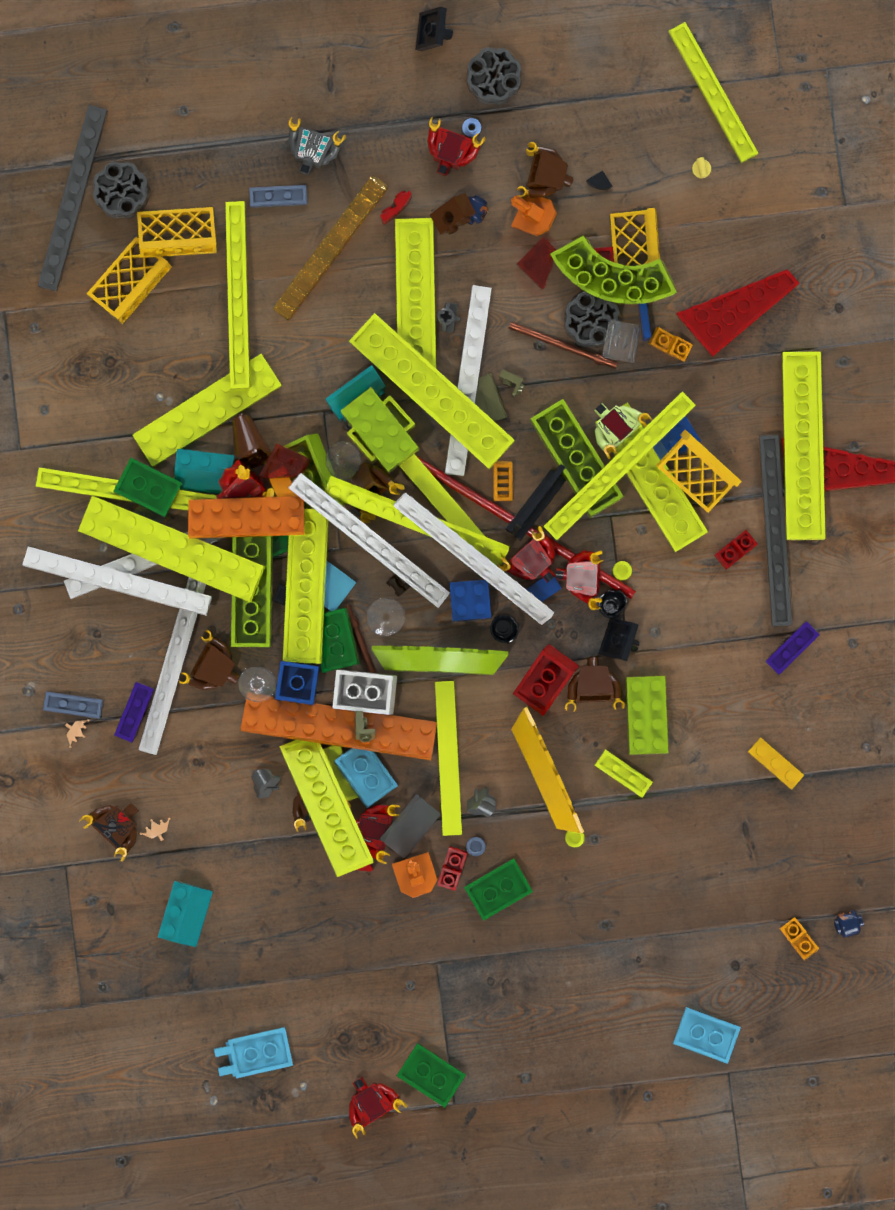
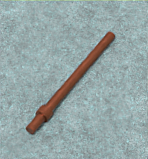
(597, 358)
(360, 641)

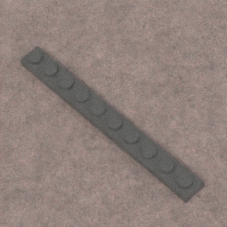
(72, 198)
(775, 530)

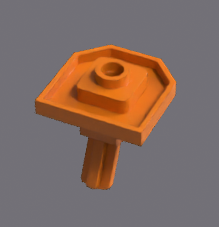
(533, 214)
(415, 875)

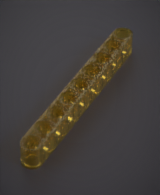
(330, 247)

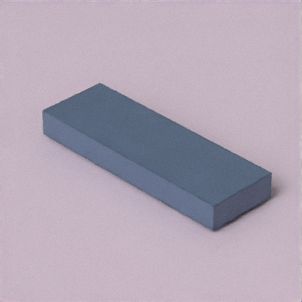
(278, 196)
(73, 705)

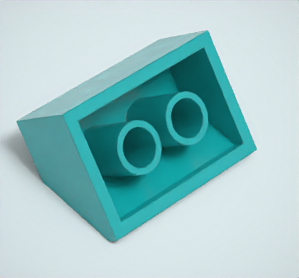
(354, 389)
(201, 470)
(185, 914)

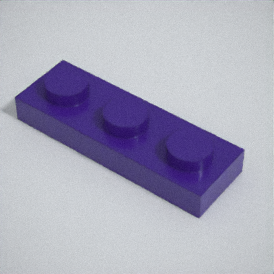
(792, 648)
(134, 712)

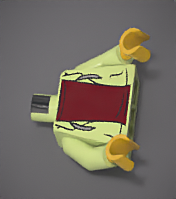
(617, 426)

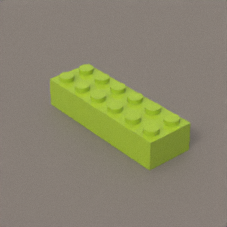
(572, 449)
(253, 620)

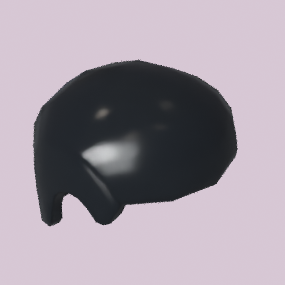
(613, 604)
(504, 628)

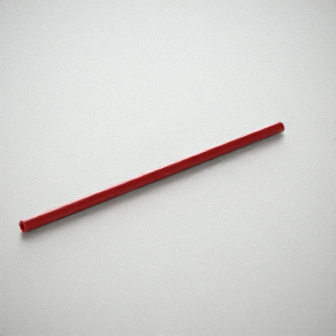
(507, 517)

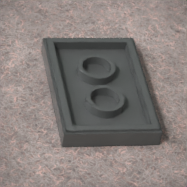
(410, 826)

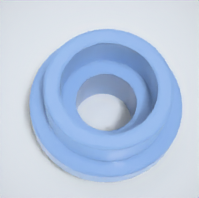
(471, 133)

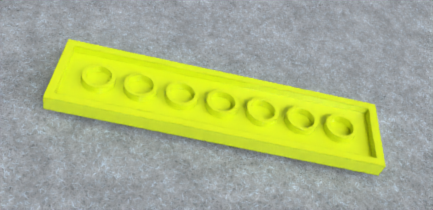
(416, 285)
(204, 413)
(664, 498)
(306, 591)
(326, 806)

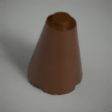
(248, 442)

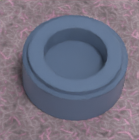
(475, 846)

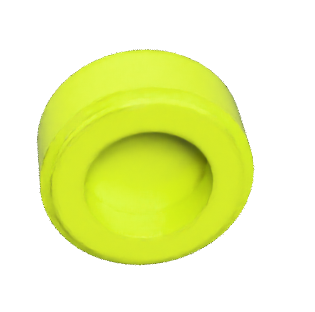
(622, 570)
(574, 839)

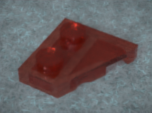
(538, 262)
(284, 464)

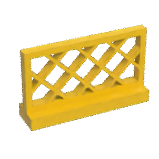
(651, 234)
(180, 246)
(138, 292)
(705, 457)

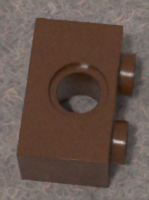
(453, 214)

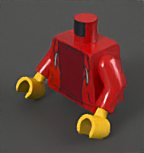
(451, 148)
(242, 483)
(532, 559)
(583, 577)
(372, 827)
(371, 1103)

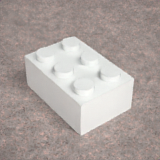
(364, 692)

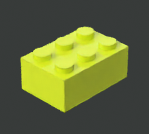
(404, 420)

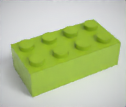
(379, 430)
(646, 715)

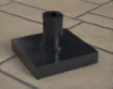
(432, 29)
(619, 639)

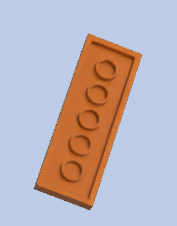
(246, 517)

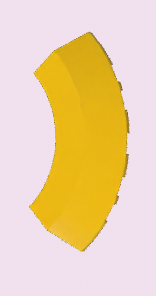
(545, 773)

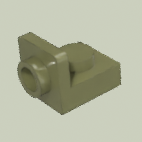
(510, 379)
(361, 731)

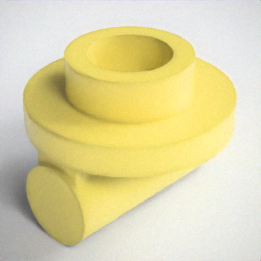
(701, 168)

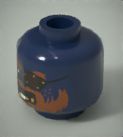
(480, 208)
(848, 923)

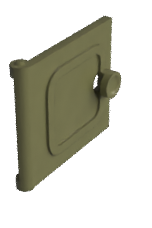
(489, 399)

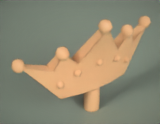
(75, 730)
(156, 829)

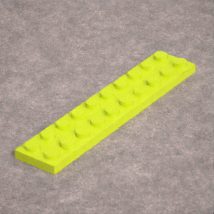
(432, 391)
(803, 446)
(171, 548)

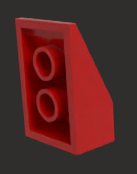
(545, 679)

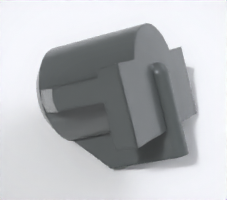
(447, 317)
(264, 782)
(482, 803)

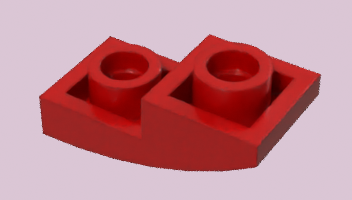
(400, 202)
(735, 549)
(452, 868)

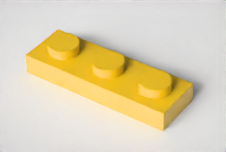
(775, 763)

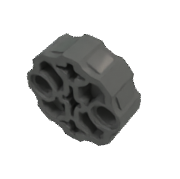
(476, 79)
(112, 193)
(575, 307)

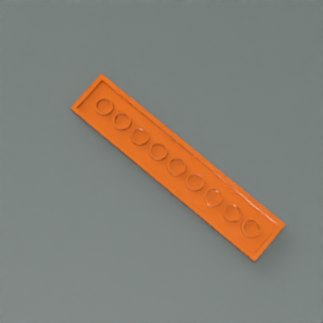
(337, 727)

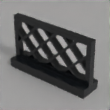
(536, 503)

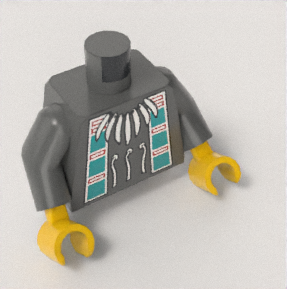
(312, 147)

